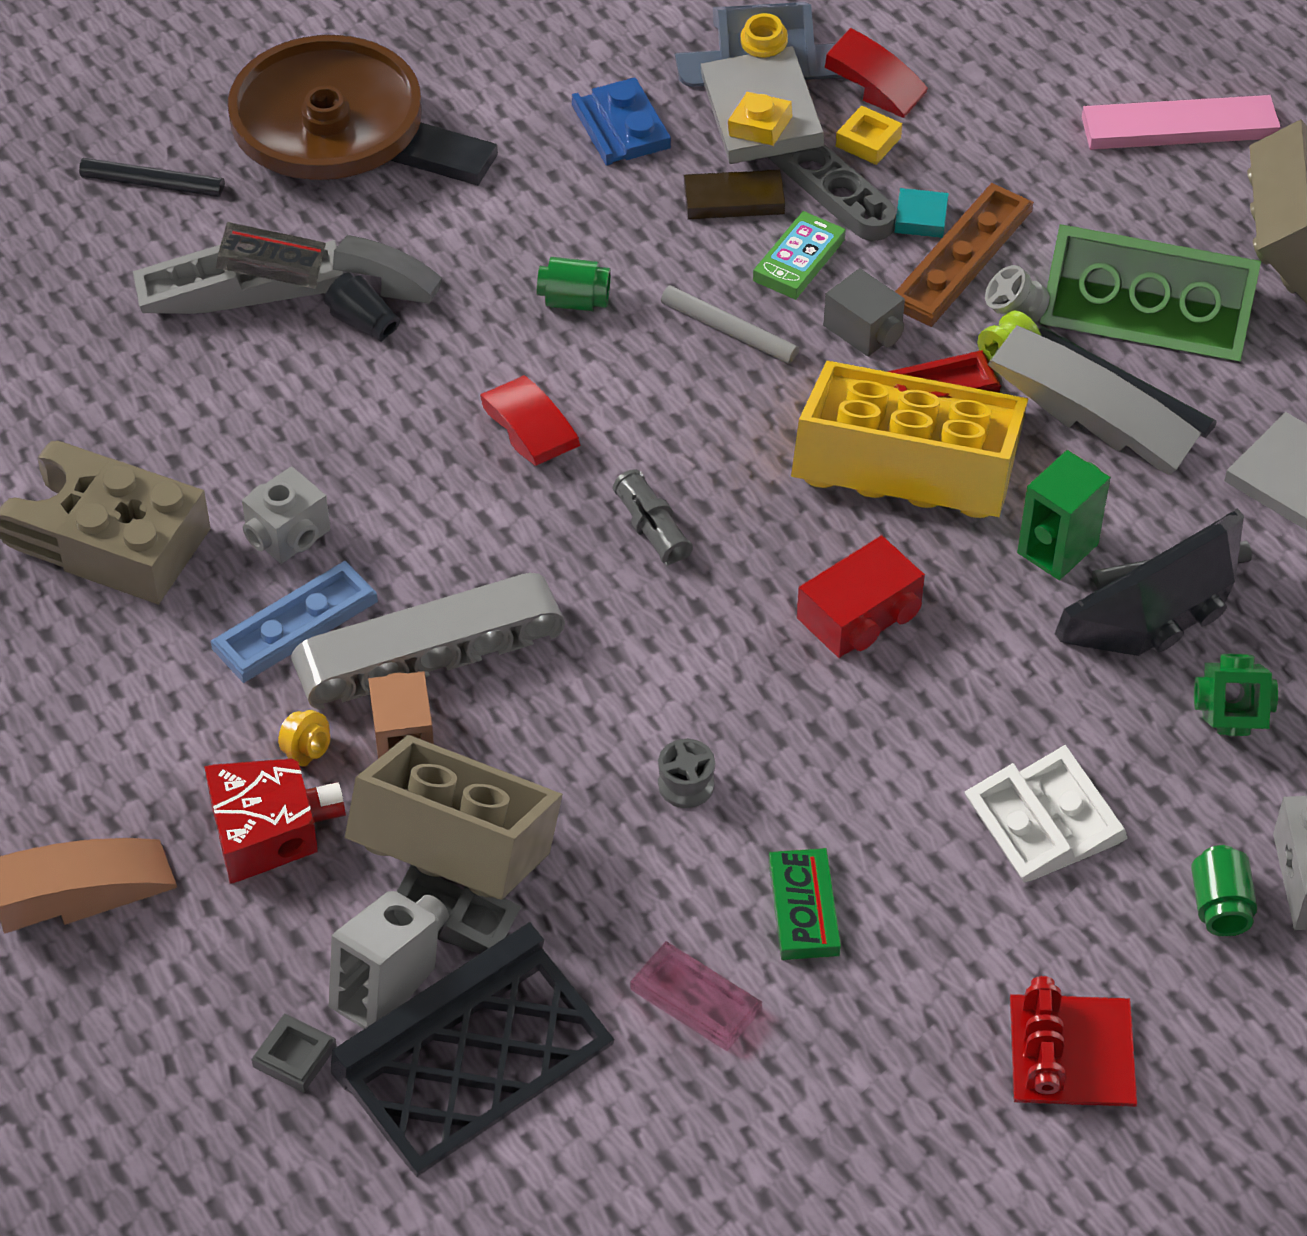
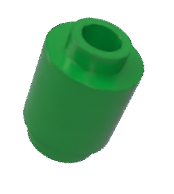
(574, 284)
(1224, 890)

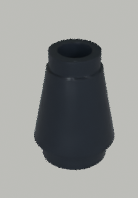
(360, 306)

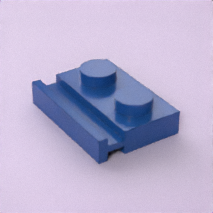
(621, 121)

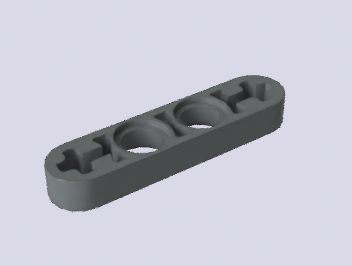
(835, 175)

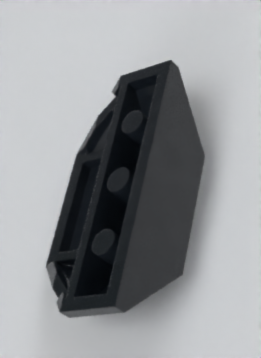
(1160, 596)

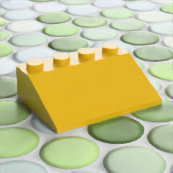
(909, 442)

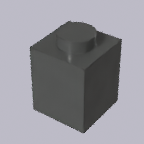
(864, 312)

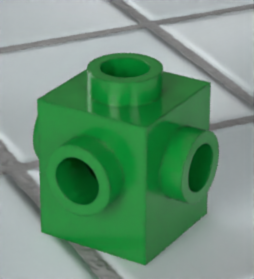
(1254, 703)

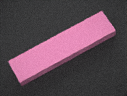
(1179, 122)

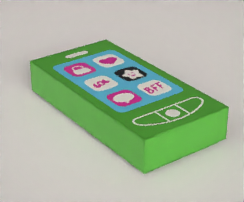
(799, 255)

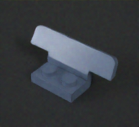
(731, 21)

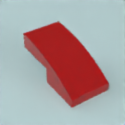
(884, 76)
(532, 420)

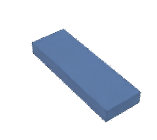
(292, 619)

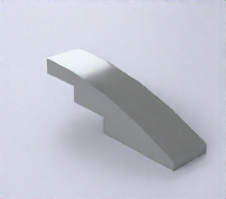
(196, 286)
(1097, 398)

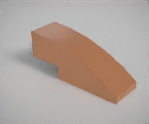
(79, 879)

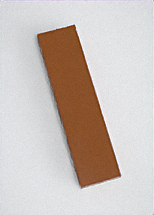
(962, 253)

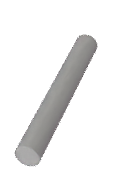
(729, 324)

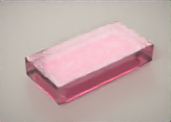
(696, 996)

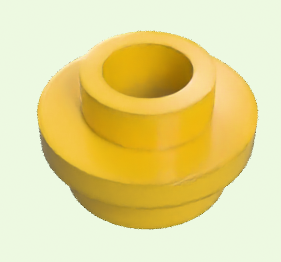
(764, 35)
(304, 736)

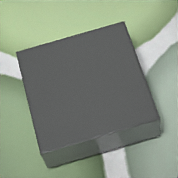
(294, 1052)

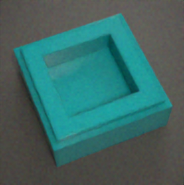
(921, 212)

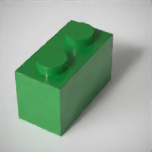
(1063, 514)

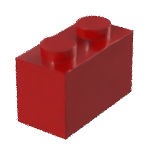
(861, 597)

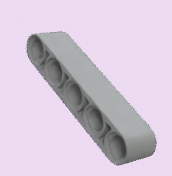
(427, 637)

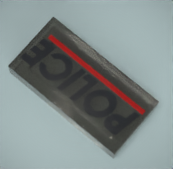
(271, 255)

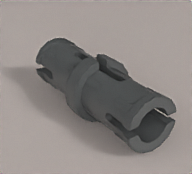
(652, 517)

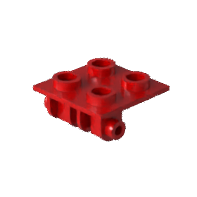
(1071, 1048)

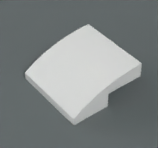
(1046, 814)

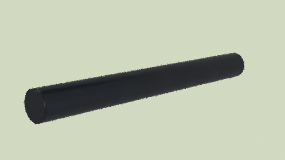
(1189, 414)

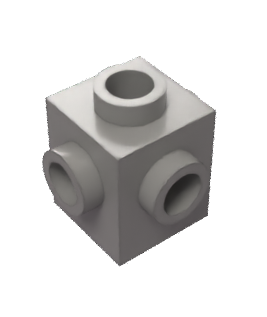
(285, 515)

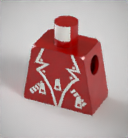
(267, 814)

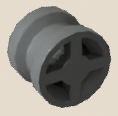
(695, 762)

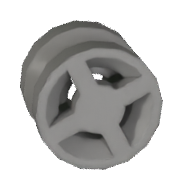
(1014, 290)

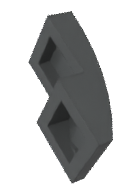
(401, 274)
(473, 919)

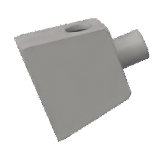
(383, 956)

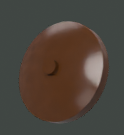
(325, 107)

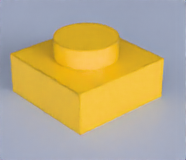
(760, 118)
(868, 135)

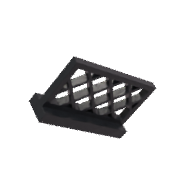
(442, 1007)

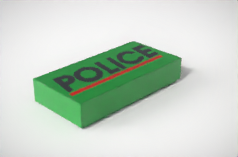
(804, 904)

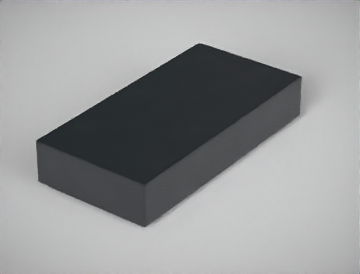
(449, 154)

